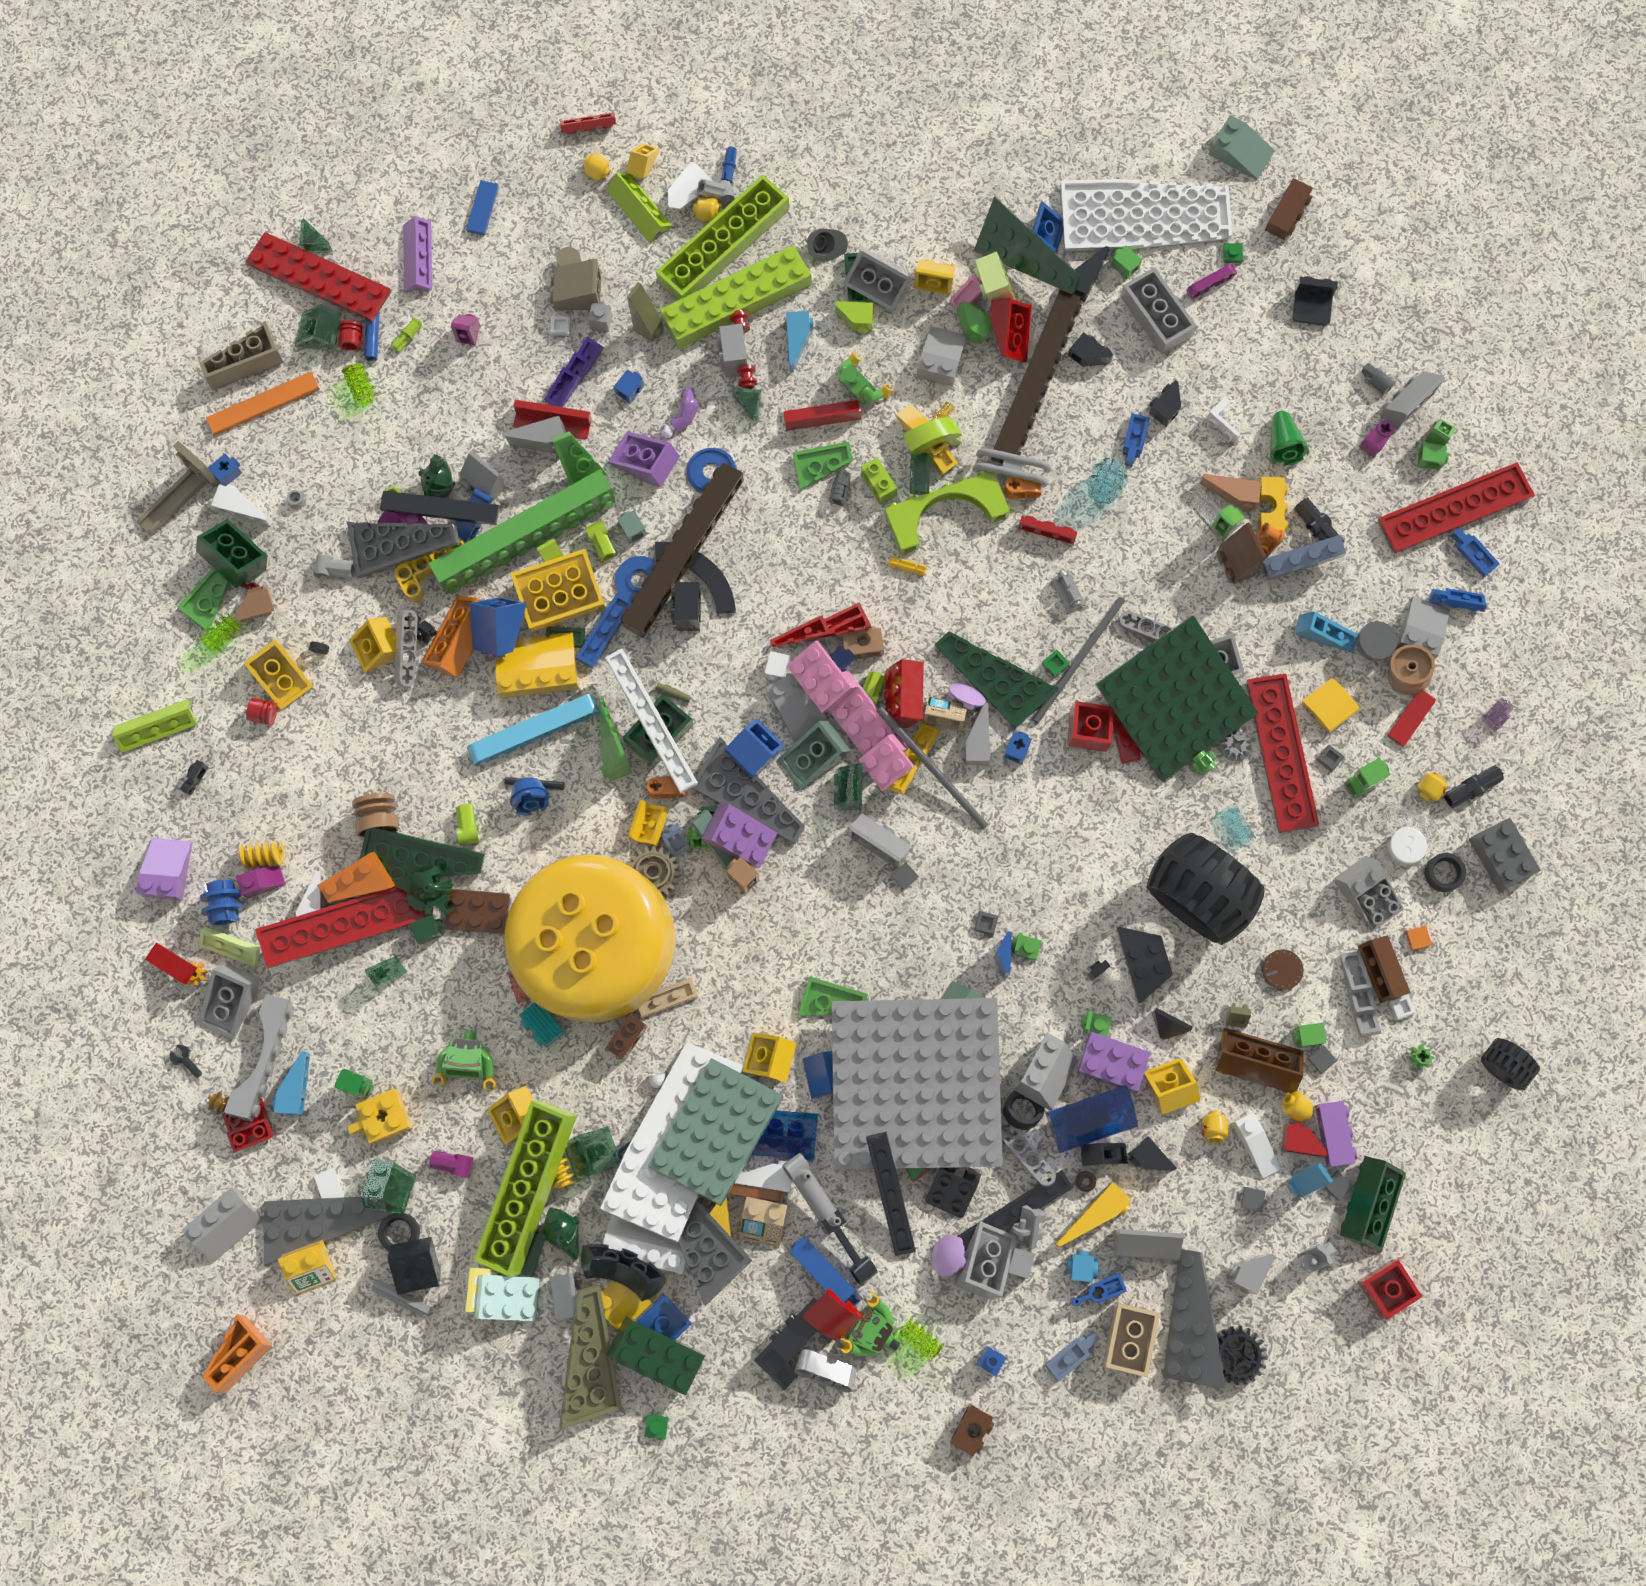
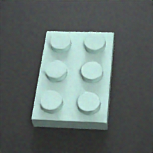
(506, 1298)

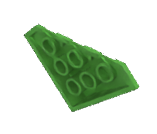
(612, 754)

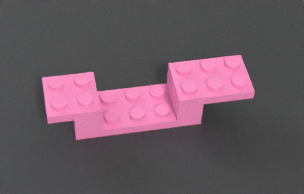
(855, 712)

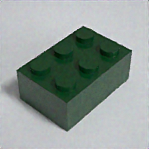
(231, 553)
(674, 718)

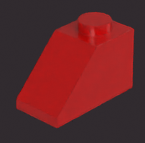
(1301, 1141)

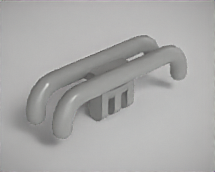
(1012, 465)

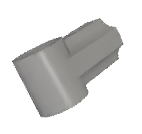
(721, 191)
(331, 567)

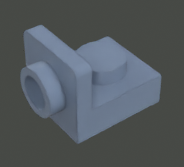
(675, 839)

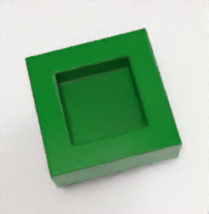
(1232, 252)
(1055, 663)
(656, 1426)

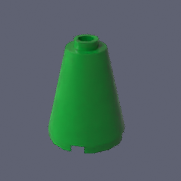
(1286, 440)

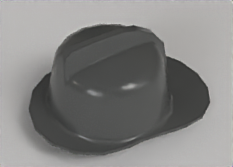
(826, 243)

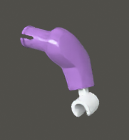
(686, 414)

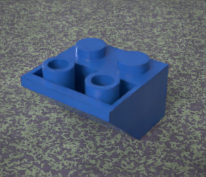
(754, 748)

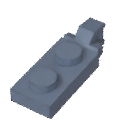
(1071, 1356)

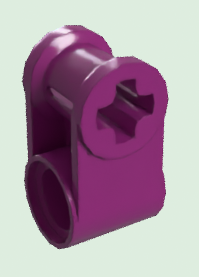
(1377, 439)

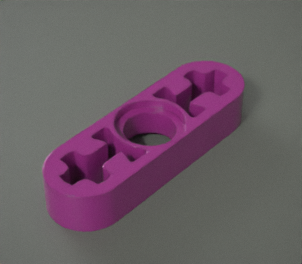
(1214, 279)

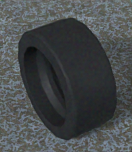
(1457, 863)
(1015, 1120)
(382, 1231)

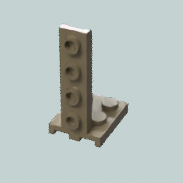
(180, 492)

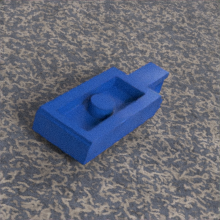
(1135, 437)
(1475, 552)
(1458, 599)

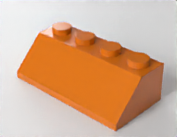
(453, 640)

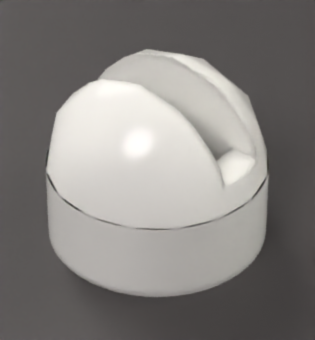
(657, 1080)

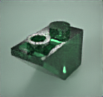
(920, 473)

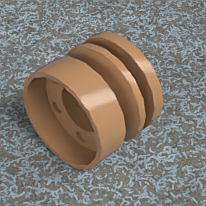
(375, 812)

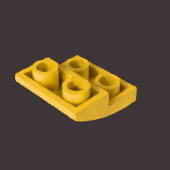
(1331, 705)

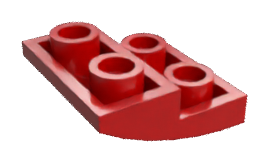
(246, 1133)
(832, 1316)

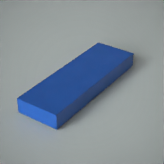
(482, 207)

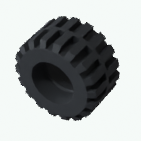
(1510, 1064)

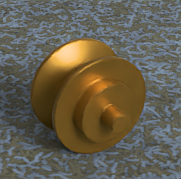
(217, 1102)

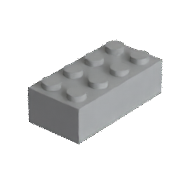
(1158, 310)

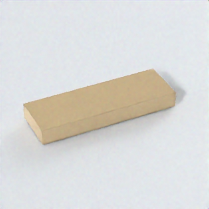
(669, 997)

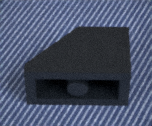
(1103, 1154)
(1149, 1157)

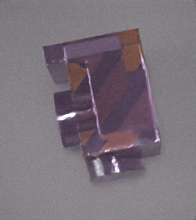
(1498, 714)

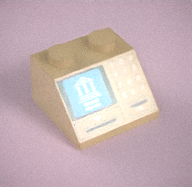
(945, 713)
(762, 1221)

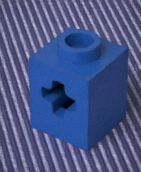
(629, 386)
(229, 475)
(1014, 754)
(991, 1361)

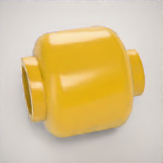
(596, 167)
(706, 209)
(1432, 786)
(1297, 1106)
(1215, 1127)

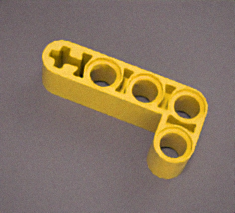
(416, 575)

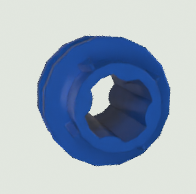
(221, 902)

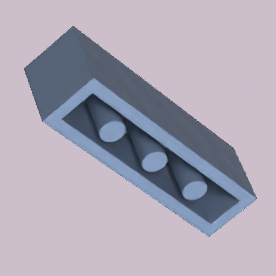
(1304, 557)

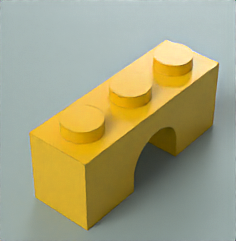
(1274, 491)

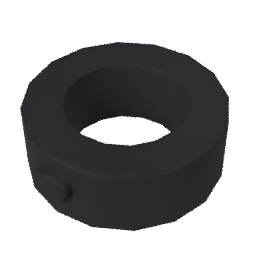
(318, 647)

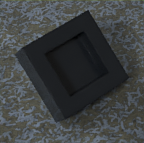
(1098, 968)

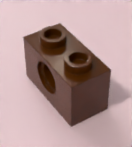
(626, 1037)
(962, 1440)

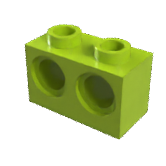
(878, 481)

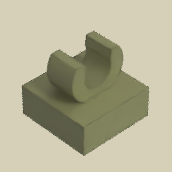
(1238, 1016)

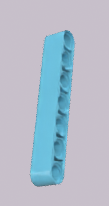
(532, 729)

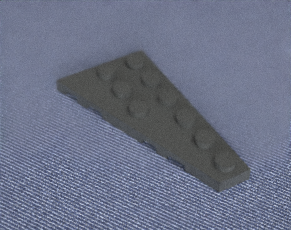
(391, 544)
(728, 783)
(306, 1221)
(710, 1253)
(1192, 1335)

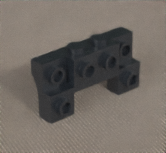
(785, 1345)

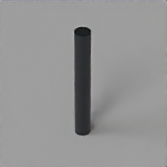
(547, 784)

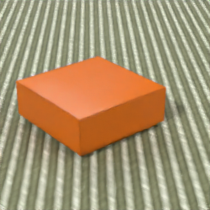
(1418, 938)

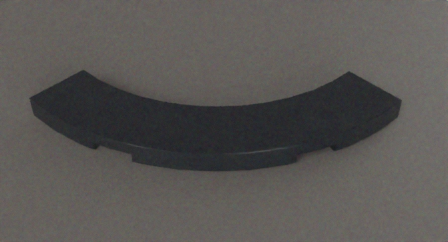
(711, 576)

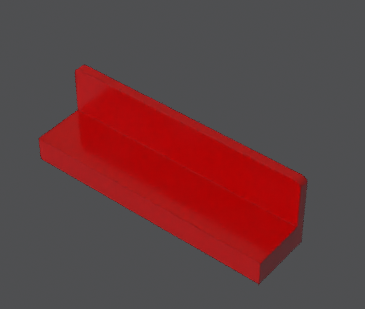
(822, 415)
(574, 420)

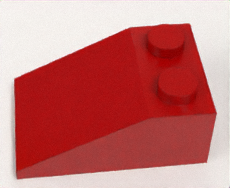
(1011, 327)

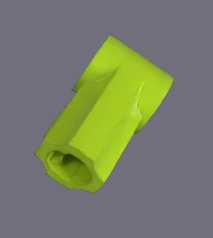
(600, 538)
(873, 685)
(467, 826)

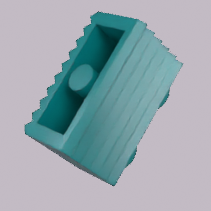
(542, 1024)

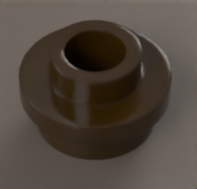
(1092, 1181)

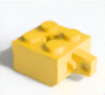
(369, 1117)

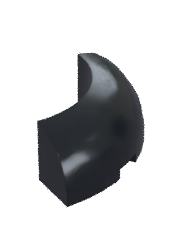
(622, 1267)

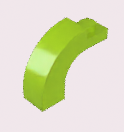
(933, 433)

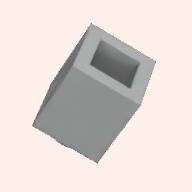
(600, 317)
(1021, 1262)

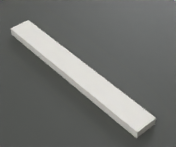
(651, 721)

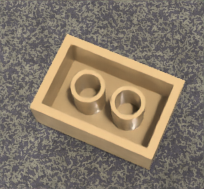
(1131, 1339)

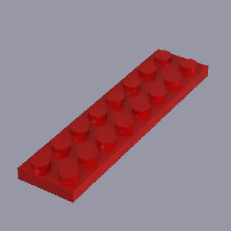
(318, 276)
(1455, 507)
(1282, 753)
(335, 926)

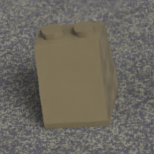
(576, 285)

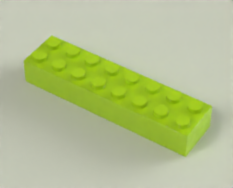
(723, 239)
(744, 290)
(525, 1188)

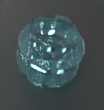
(1107, 480)

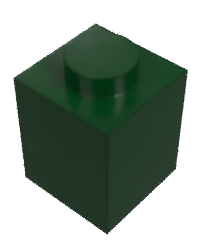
(427, 929)

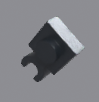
(195, 774)

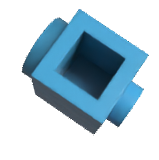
(1082, 1266)

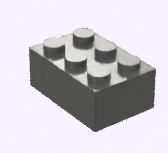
(1504, 854)

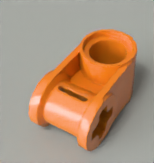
(1022, 489)
(1269, 538)
(666, 788)

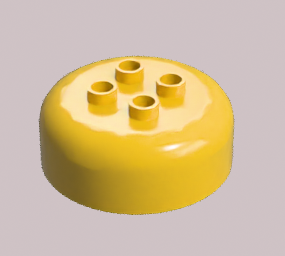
(589, 938)

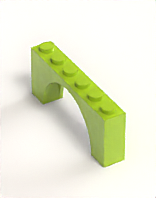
(979, 490)

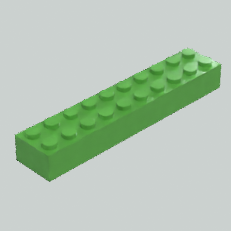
(523, 532)

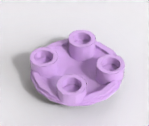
(967, 695)
(948, 1255)

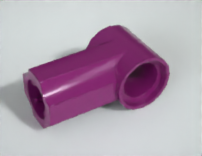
(455, 1164)

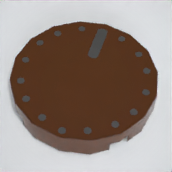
(1282, 969)

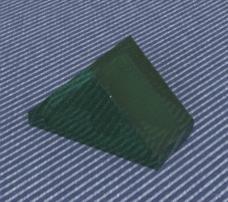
(312, 240)
(749, 400)
(385, 972)

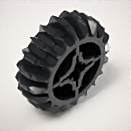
(1242, 1345)

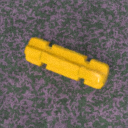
(907, 566)

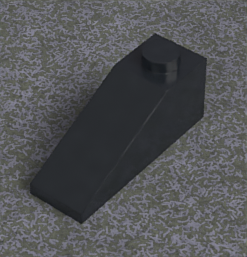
(1089, 271)

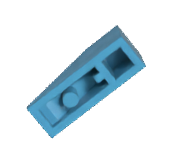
(798, 334)
(1325, 631)
(292, 1091)
(1308, 1180)

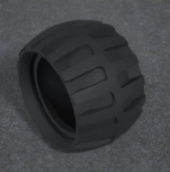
(1205, 888)

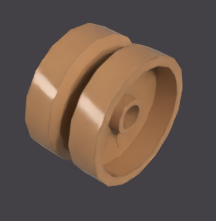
(1411, 669)

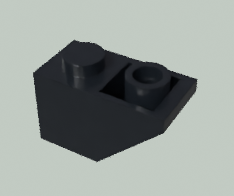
(1089, 352)
(1167, 405)

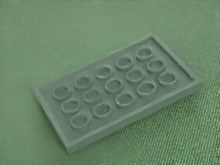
(715, 1131)

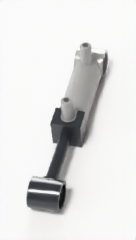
(828, 1217)

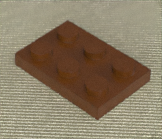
(478, 911)

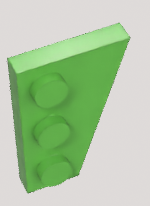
(575, 458)
(820, 462)
(205, 599)
(820, 994)

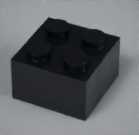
(687, 604)
(414, 1265)

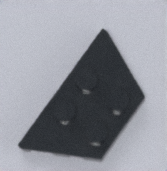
(1145, 961)

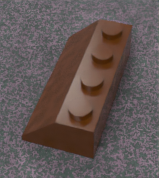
(1260, 1061)

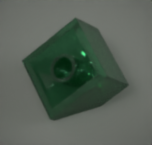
(318, 328)
(849, 788)
(592, 1154)
(387, 1187)

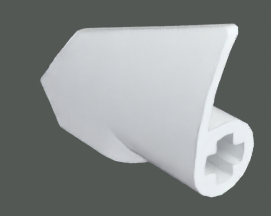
(684, 190)

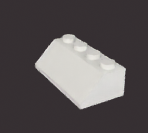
(648, 1245)

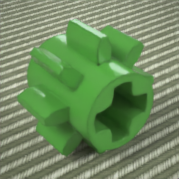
(1203, 762)
(695, 839)
(1417, 1061)

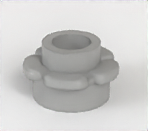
(292, 495)

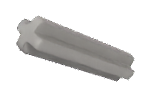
(401, 1299)

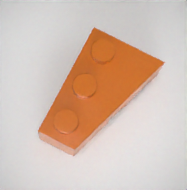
(359, 878)
(237, 1355)

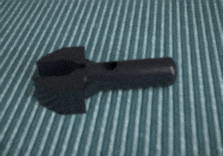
(185, 1060)

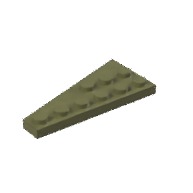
(590, 1373)

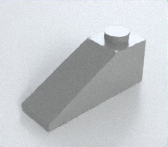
(978, 744)

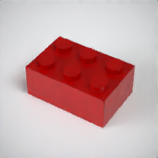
(905, 692)

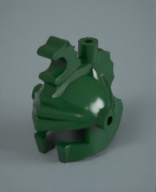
(437, 478)
(425, 891)
(562, 1232)

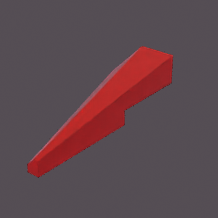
(845, 621)

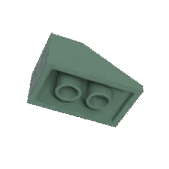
(1241, 148)
(814, 754)

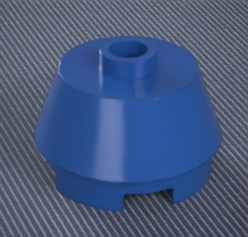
(528, 796)

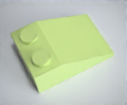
(994, 277)

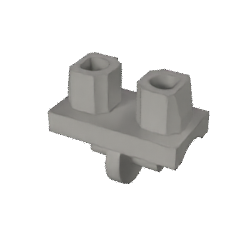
(1028, 1228)
(1317, 1257)

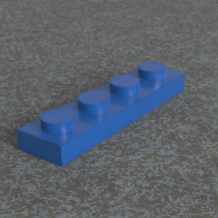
(603, 631)

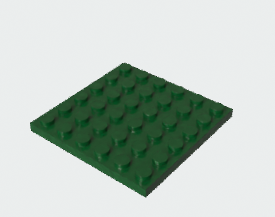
(1176, 698)

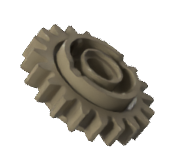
(659, 862)

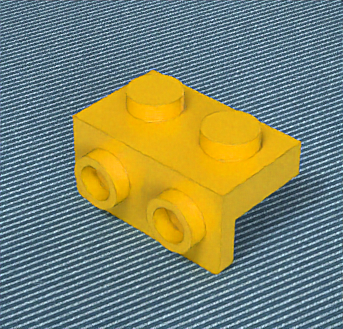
(648, 823)

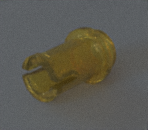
(944, 411)

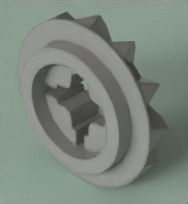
(1233, 753)

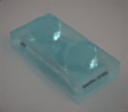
(1236, 824)

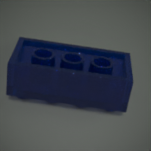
(1092, 1119)
(789, 1135)

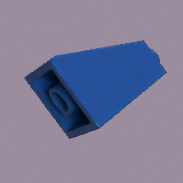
(496, 625)

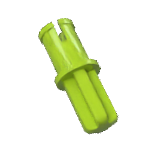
(406, 334)

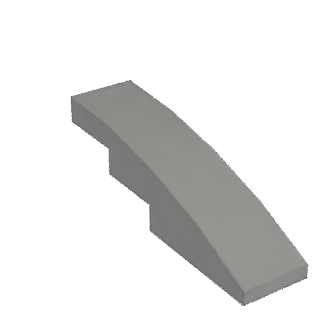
(1360, 994)

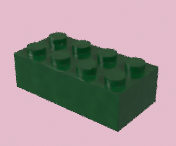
(655, 1355)

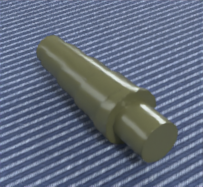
(673, 692)

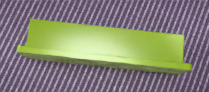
(637, 206)
(154, 726)

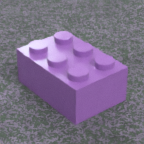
(739, 835)
(1113, 1062)

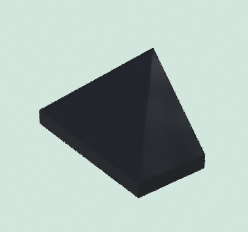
(1168, 1025)

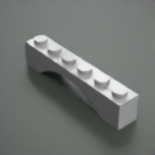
(245, 1099)

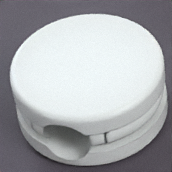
(1406, 846)

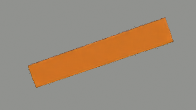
(262, 403)

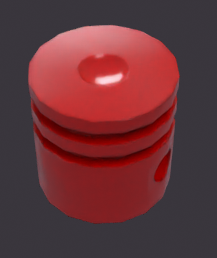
(350, 335)
(261, 711)

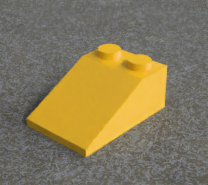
(278, 673)
(621, 1302)

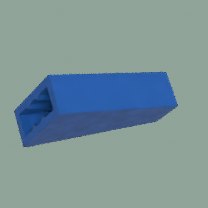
(823, 1271)

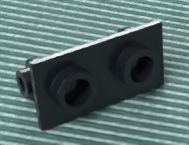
(424, 630)

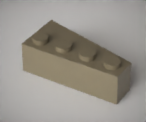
(242, 358)

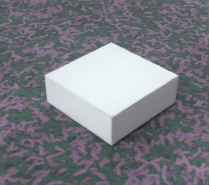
(560, 326)
(1402, 1007)

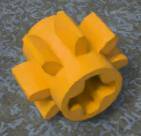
(200, 976)

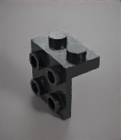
(1313, 300)
(953, 1189)

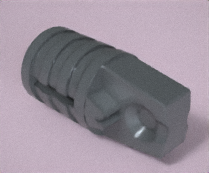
(1378, 379)
(840, 488)

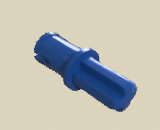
(729, 164)

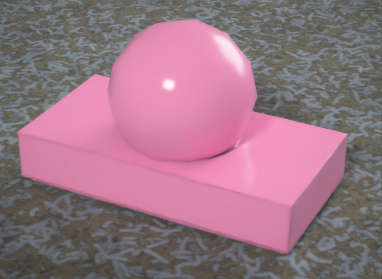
(968, 292)

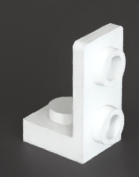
(1216, 421)

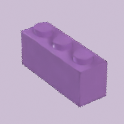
(1336, 1133)

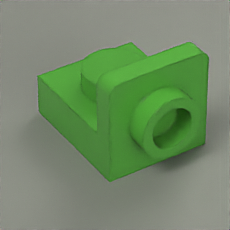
(1026, 946)
(1096, 1023)

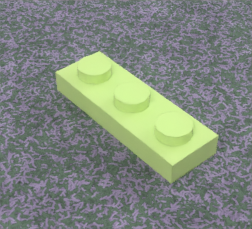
(229, 946)

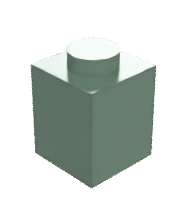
(631, 526)

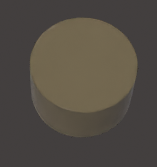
(568, 256)

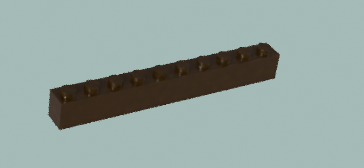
(1037, 374)
(682, 550)

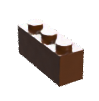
(1289, 209)
(1384, 969)

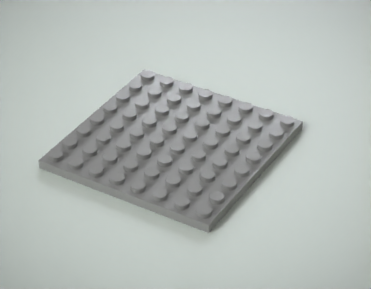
(922, 1077)

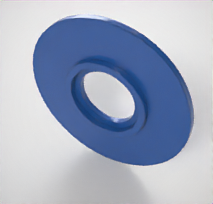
(700, 460)
(627, 570)

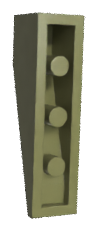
(643, 314)

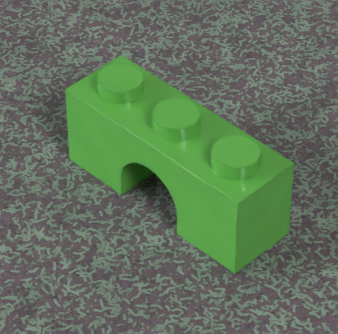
(1367, 778)

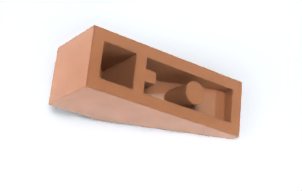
(1236, 491)

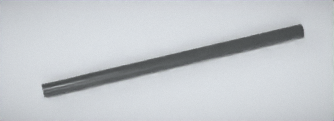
(1079, 658)
(932, 767)

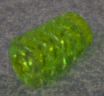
(359, 384)
(220, 633)
(920, 1340)

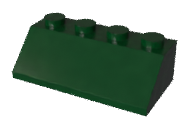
(1372, 1203)

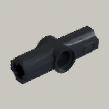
(1317, 522)
(1473, 786)

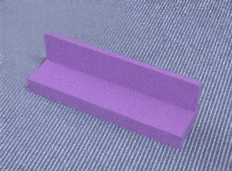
(417, 254)

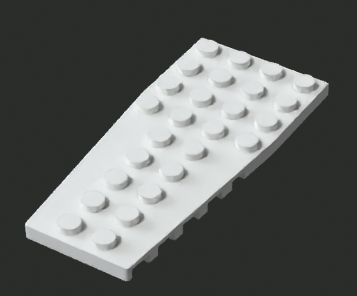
(1141, 214)
(640, 1192)

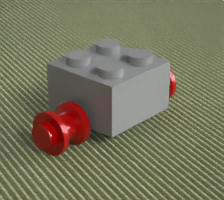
(733, 351)

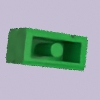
(354, 1084)

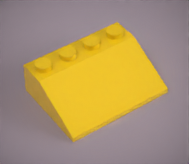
(558, 590)
(538, 666)

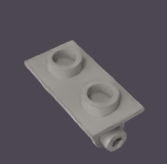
(1068, 591)

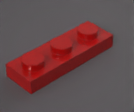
(588, 123)
(1048, 529)

